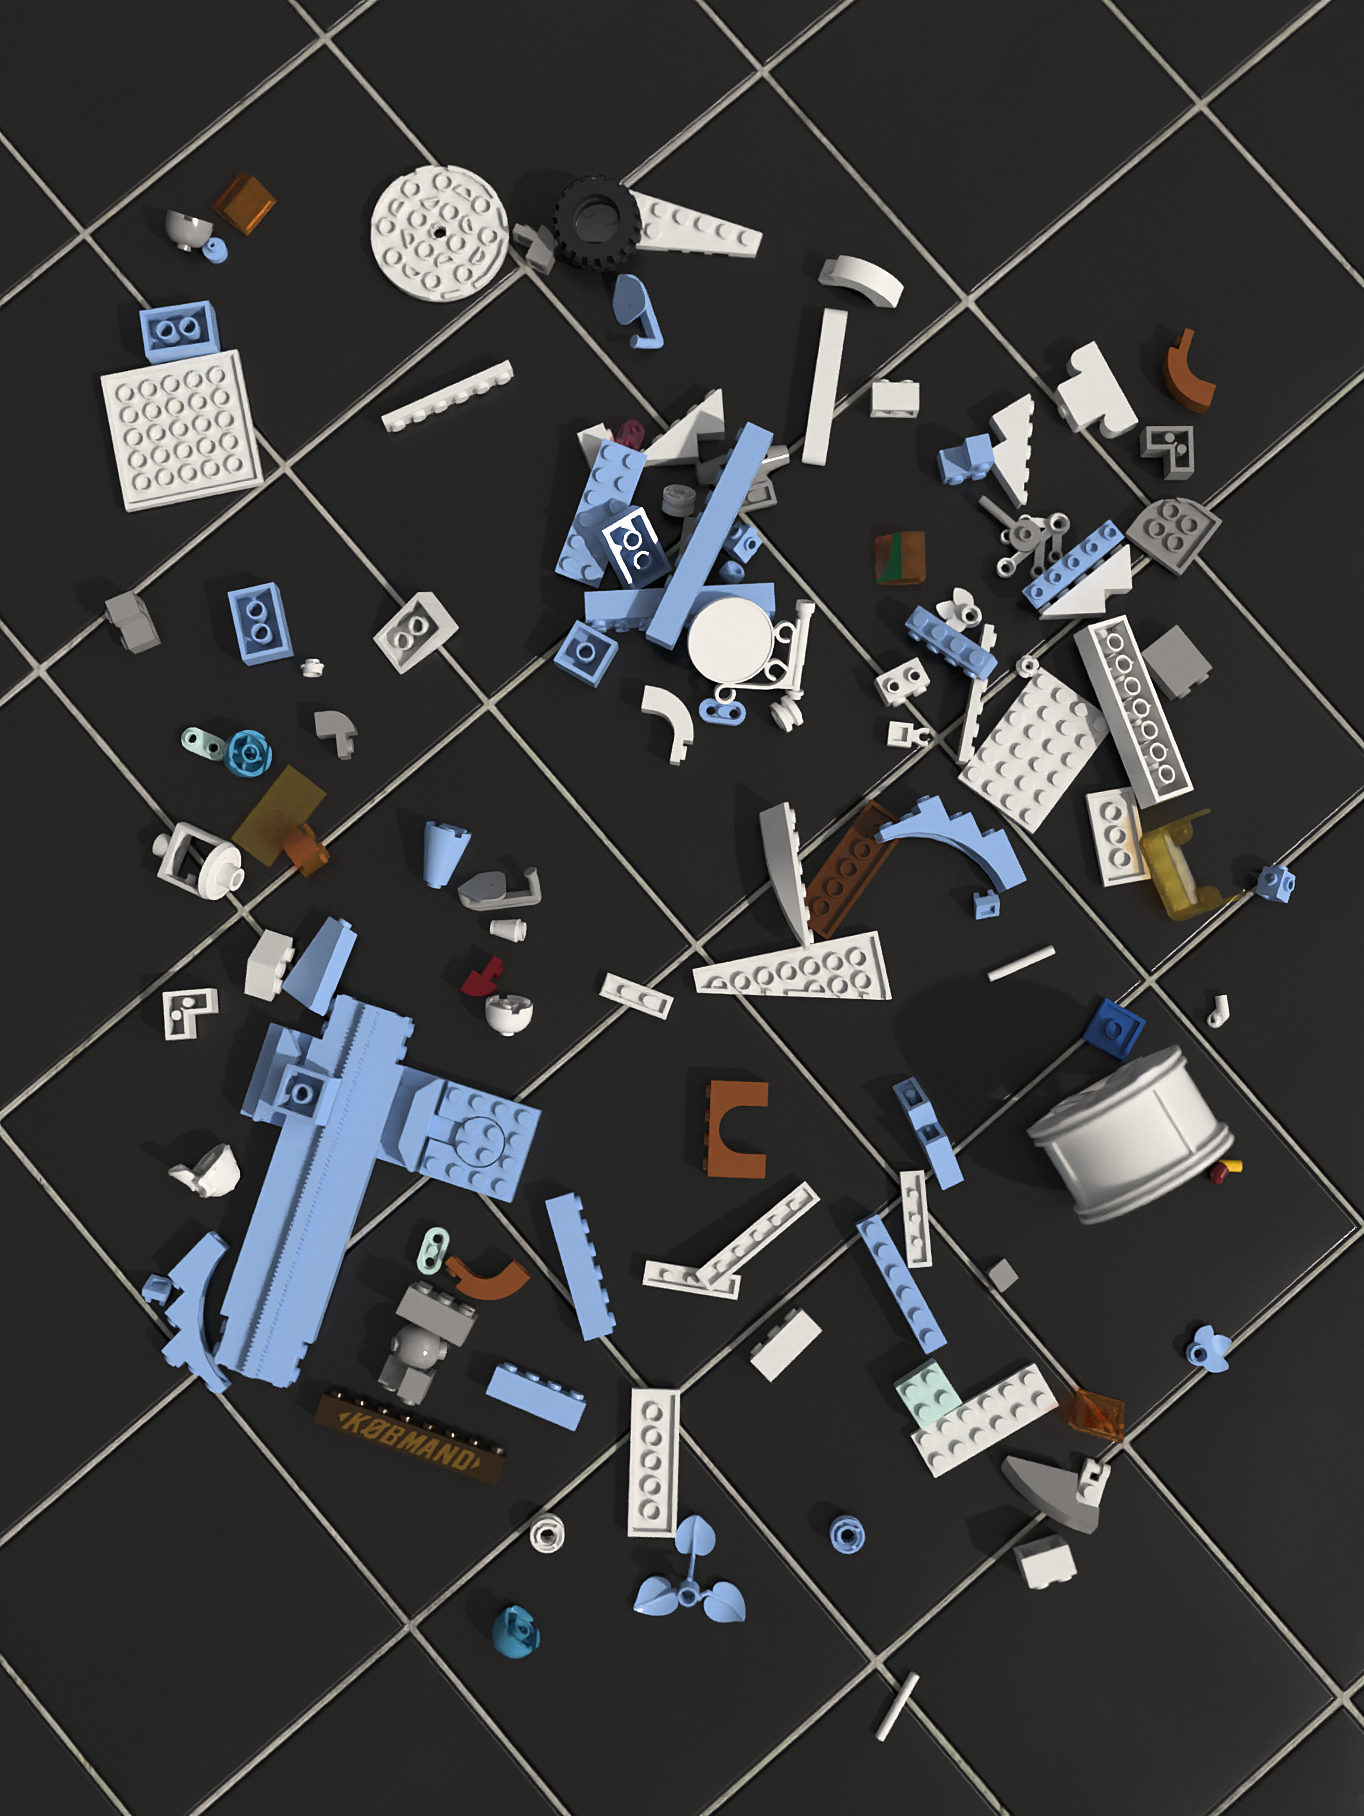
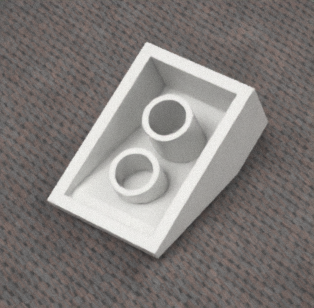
(415, 631)

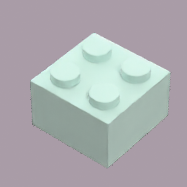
(927, 1393)

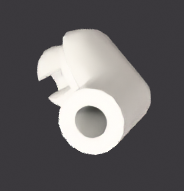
(1221, 1012)

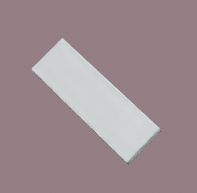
(636, 996)

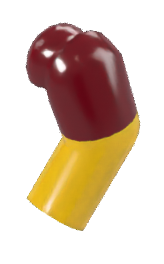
(1221, 1169)

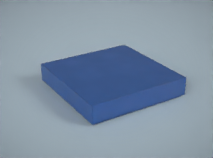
(1113, 1029)

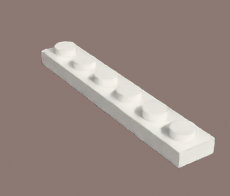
(440, 400)
(974, 705)
(757, 1236)

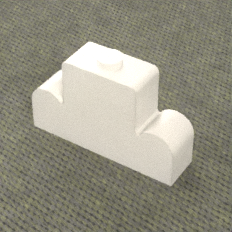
(1093, 395)

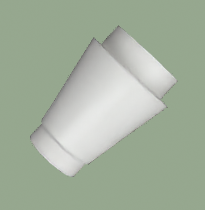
(509, 929)

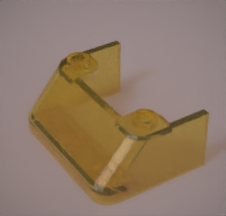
(1172, 873)

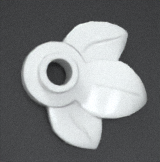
(956, 610)

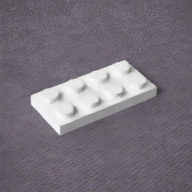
(1117, 836)

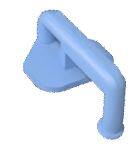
(630, 302)

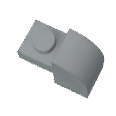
(541, 244)
(336, 725)

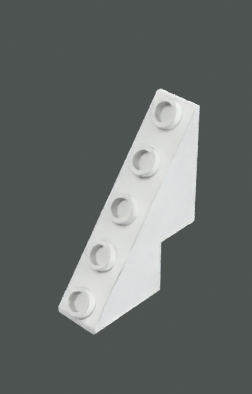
(680, 442)
(1010, 456)
(1088, 595)

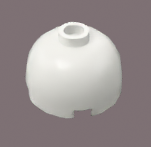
(508, 1014)

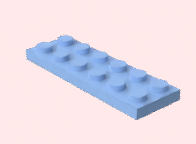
(605, 495)

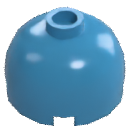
(247, 754)
(514, 1633)

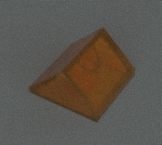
(244, 202)
(1098, 1416)

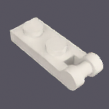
(1090, 1490)

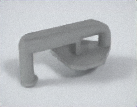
(488, 891)

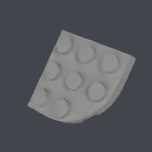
(1173, 532)

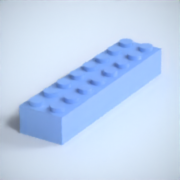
(633, 607)

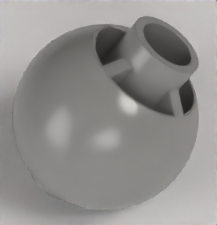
(418, 1347)

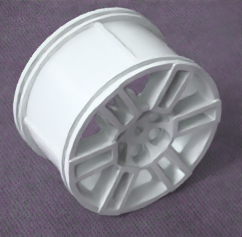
(1131, 1136)

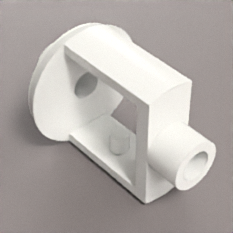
(219, 873)

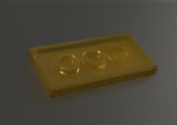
(279, 811)

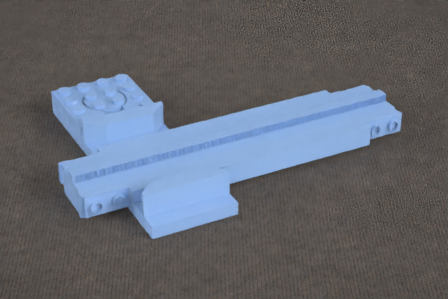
(324, 1171)

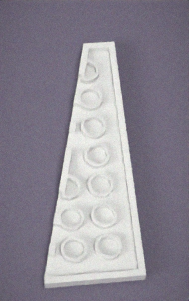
(671, 228)
(831, 969)

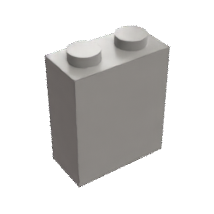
(1175, 663)

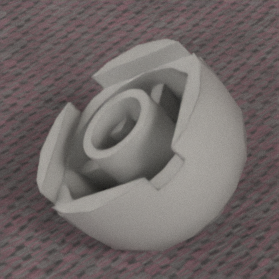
(187, 230)

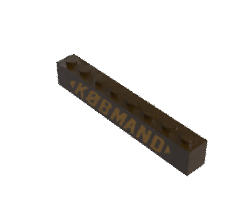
(410, 1437)

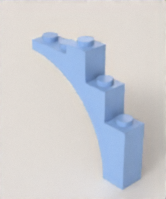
(988, 849)
(187, 1312)

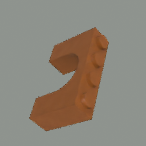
(720, 1159)

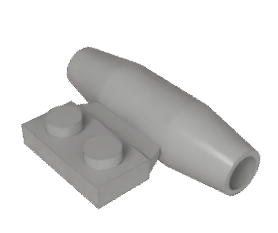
(761, 491)

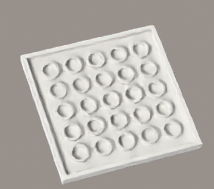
(182, 430)

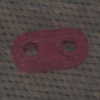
(631, 435)

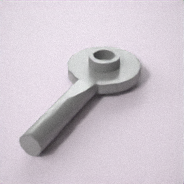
(1023, 534)

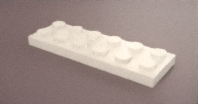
(984, 1419)
(654, 1462)

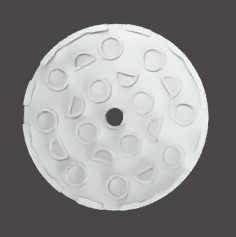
(448, 265)

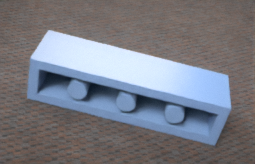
(536, 1396)

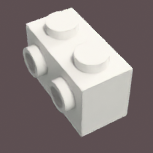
(902, 682)

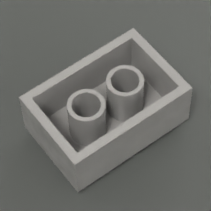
(437, 1312)

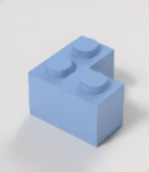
(966, 461)

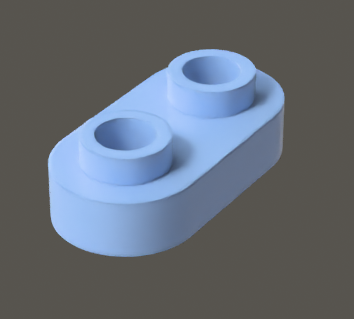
(722, 712)

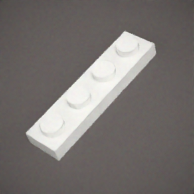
(915, 1218)
(684, 1279)

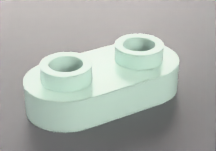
(203, 744)
(433, 1250)

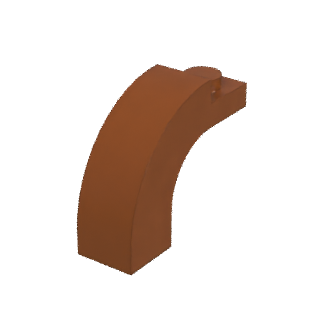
(1180, 381)
(491, 1287)

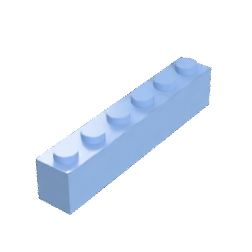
(579, 1265)
(900, 1283)

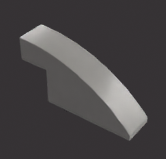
(1051, 1492)

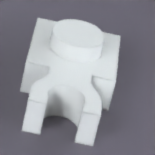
(902, 735)

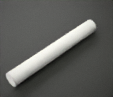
(1020, 963)
(897, 1706)

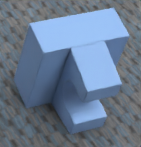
(986, 906)
(158, 1289)

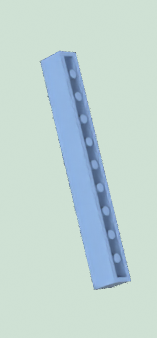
(709, 535)

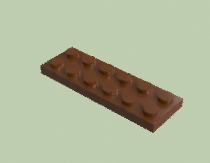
(848, 870)

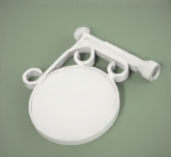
(735, 640)

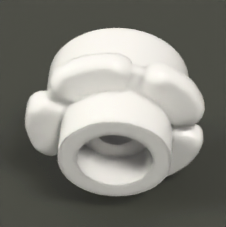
(1021, 666)
(312, 668)

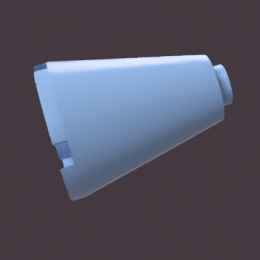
(442, 852)

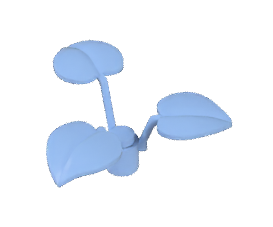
(721, 1604)

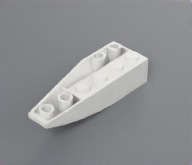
(785, 870)

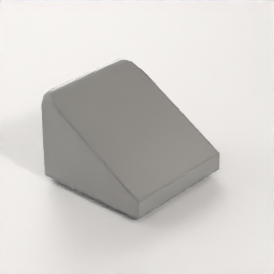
(1001, 1275)

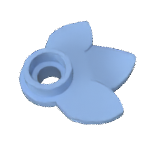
(1211, 1348)

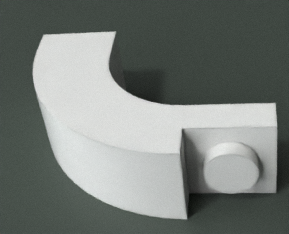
(864, 277)
(665, 704)

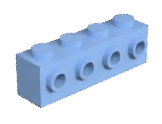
(951, 643)

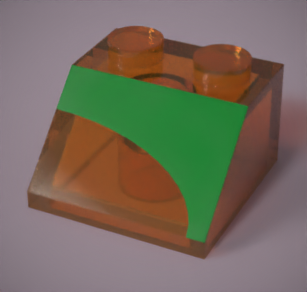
(900, 558)

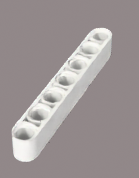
(824, 387)

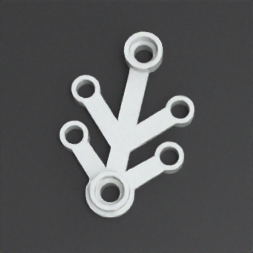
(1039, 550)

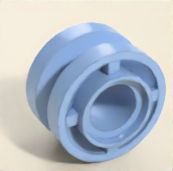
(847, 1545)

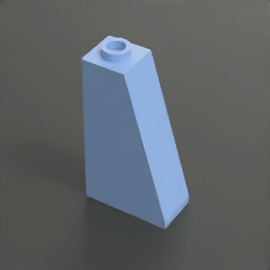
(321, 966)

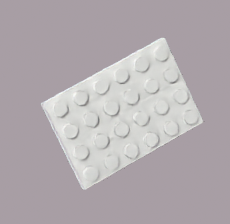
(1035, 751)

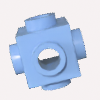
(742, 542)
(1275, 883)

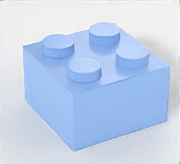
(586, 654)
(306, 1094)

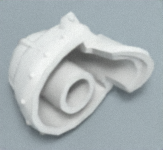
(213, 1174)

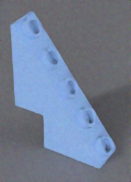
(1073, 564)
(928, 1132)

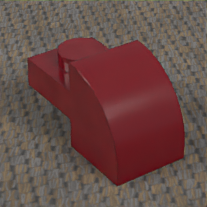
(481, 985)

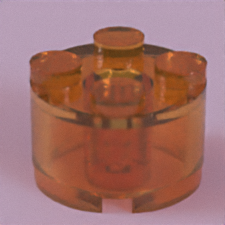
(303, 850)

